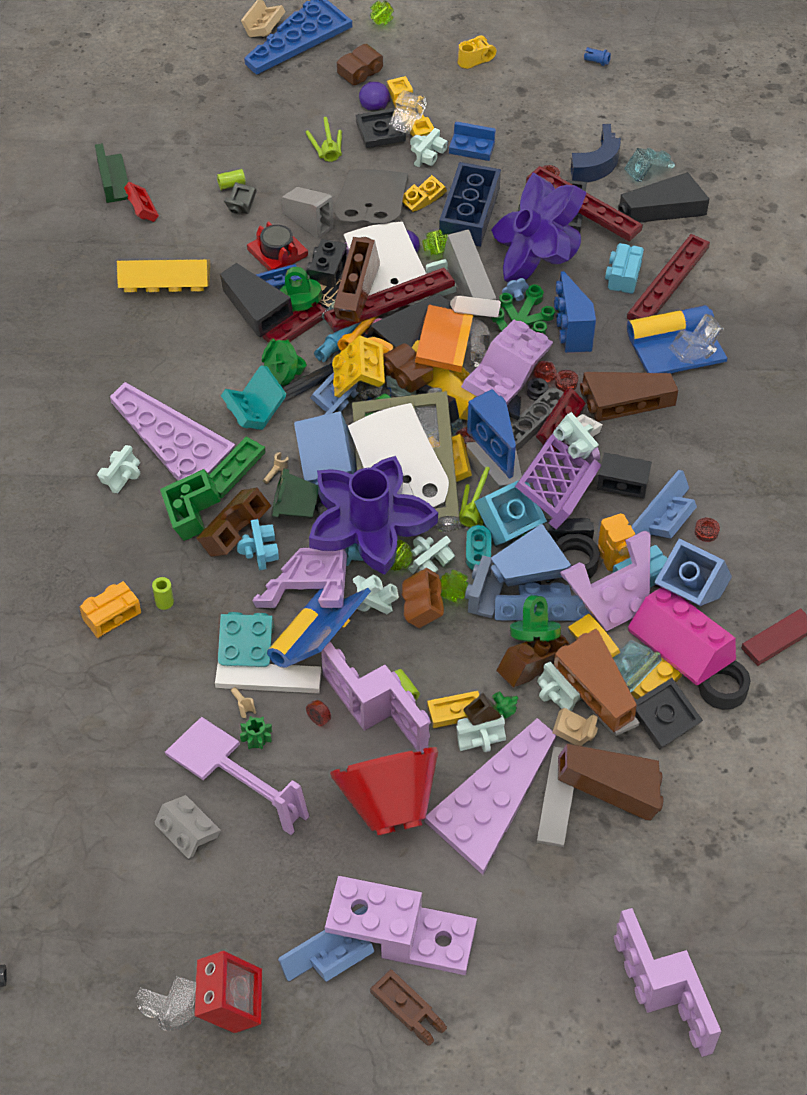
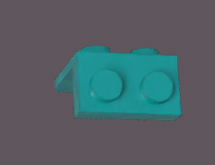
(257, 401)
(245, 639)

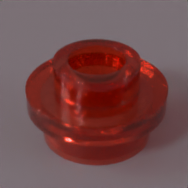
(545, 370)

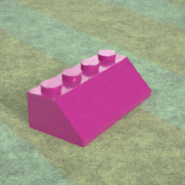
(683, 635)

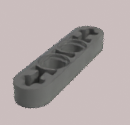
(536, 422)

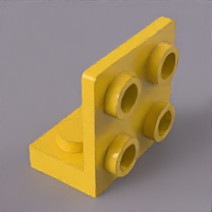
(358, 362)

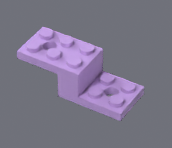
(508, 361)
(375, 697)
(401, 925)
(667, 983)

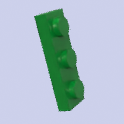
(236, 465)

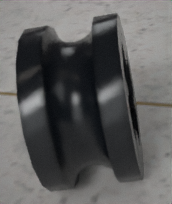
(535, 383)

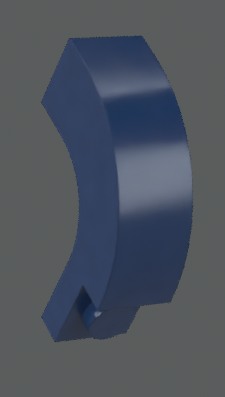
(598, 163)

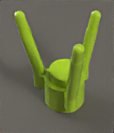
(329, 150)
(469, 513)

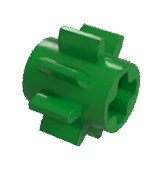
(256, 732)

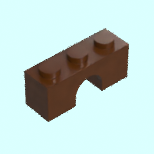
(223, 531)

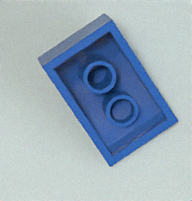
(492, 429)

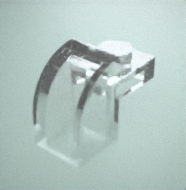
(408, 109)
(477, 341)
(699, 344)
(173, 1011)

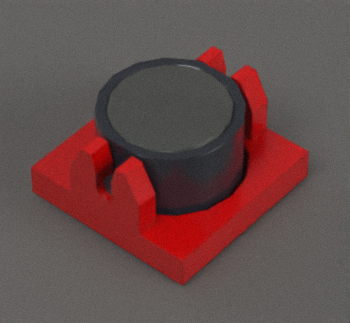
(276, 247)

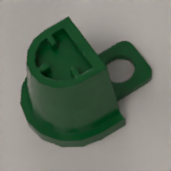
(294, 496)

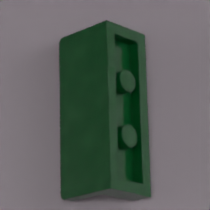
(112, 175)

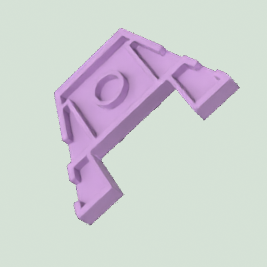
(309, 570)
(620, 593)

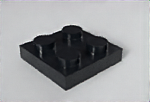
(376, 130)
(666, 713)

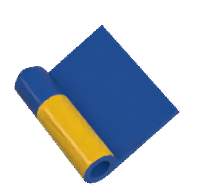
(655, 334)
(313, 629)

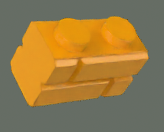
(612, 539)
(110, 609)

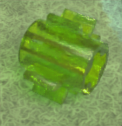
(381, 12)
(435, 242)
(403, 556)
(454, 585)

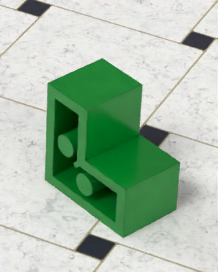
(186, 499)

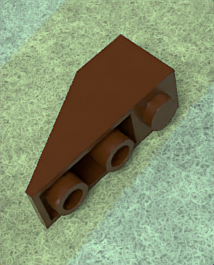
(528, 659)

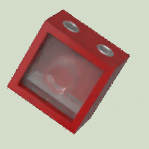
(228, 992)

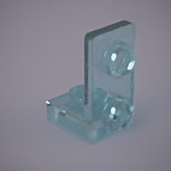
(643, 160)

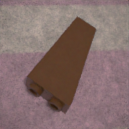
(357, 279)
(627, 393)
(614, 777)

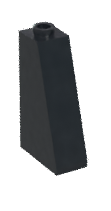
(665, 200)
(256, 299)
(406, 324)

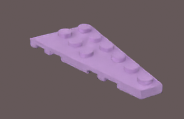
(173, 438)
(487, 802)

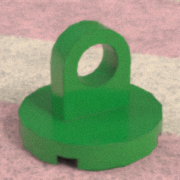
(302, 291)
(283, 361)
(535, 623)

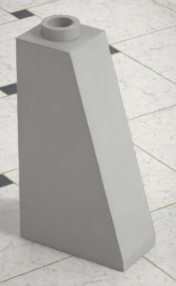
(467, 266)

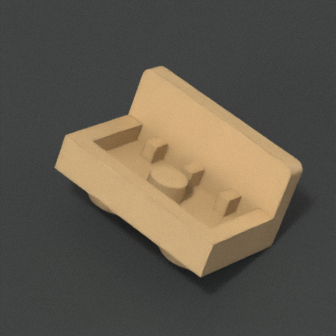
(261, 19)

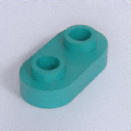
(475, 549)

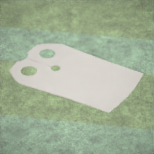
(395, 254)
(400, 434)

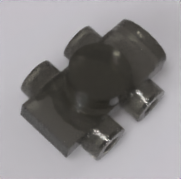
(367, 390)

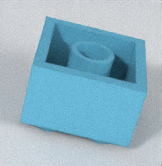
(509, 513)

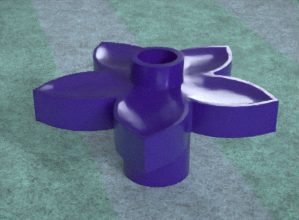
(540, 228)
(369, 512)

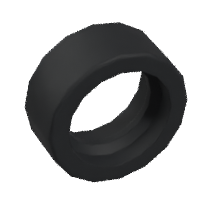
(583, 544)
(730, 700)

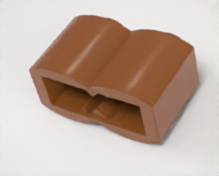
(422, 598)

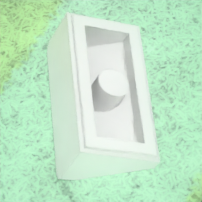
(475, 306)

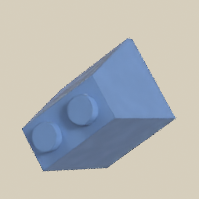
(325, 445)
(529, 559)
(694, 574)

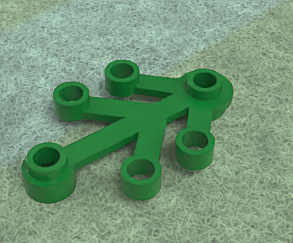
(533, 297)

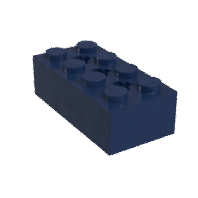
(470, 201)

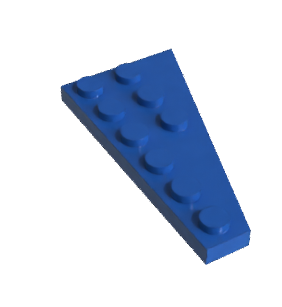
(299, 32)

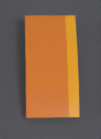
(444, 338)

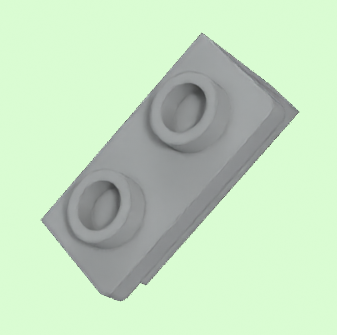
(185, 825)

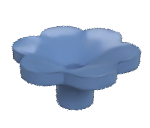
(516, 288)

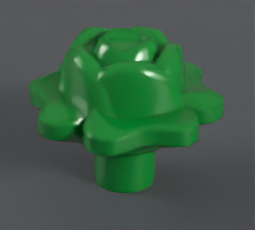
(505, 705)

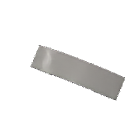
(555, 806)

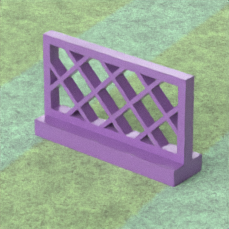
(571, 489)

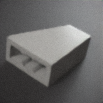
(309, 210)
(496, 477)

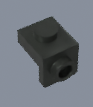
(241, 198)

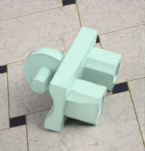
(425, 147)
(577, 436)
(122, 467)
(439, 551)
(379, 597)
(557, 688)
(480, 735)

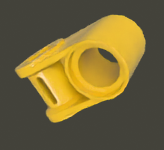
(474, 51)

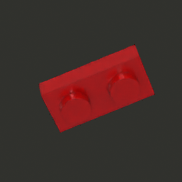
(141, 202)

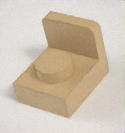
(574, 727)

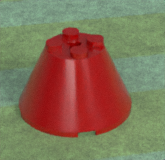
(390, 789)

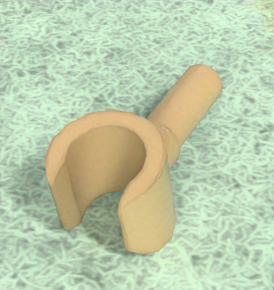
(279, 465)
(244, 704)

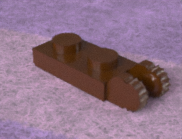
(407, 1006)

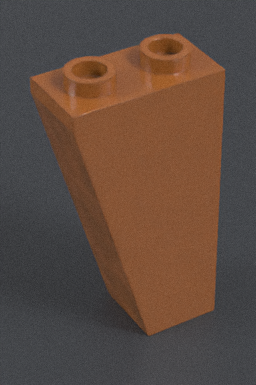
(597, 679)

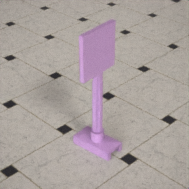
(207, 747)

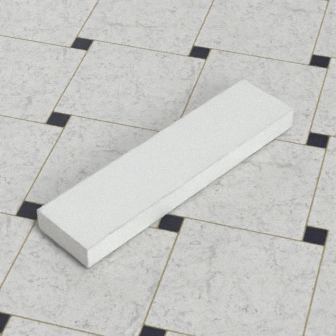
(270, 678)

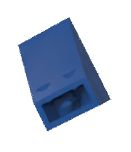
(574, 317)

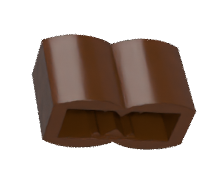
(360, 64)
(401, 366)

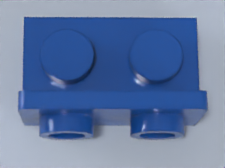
(472, 141)

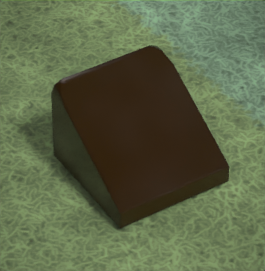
(481, 710)

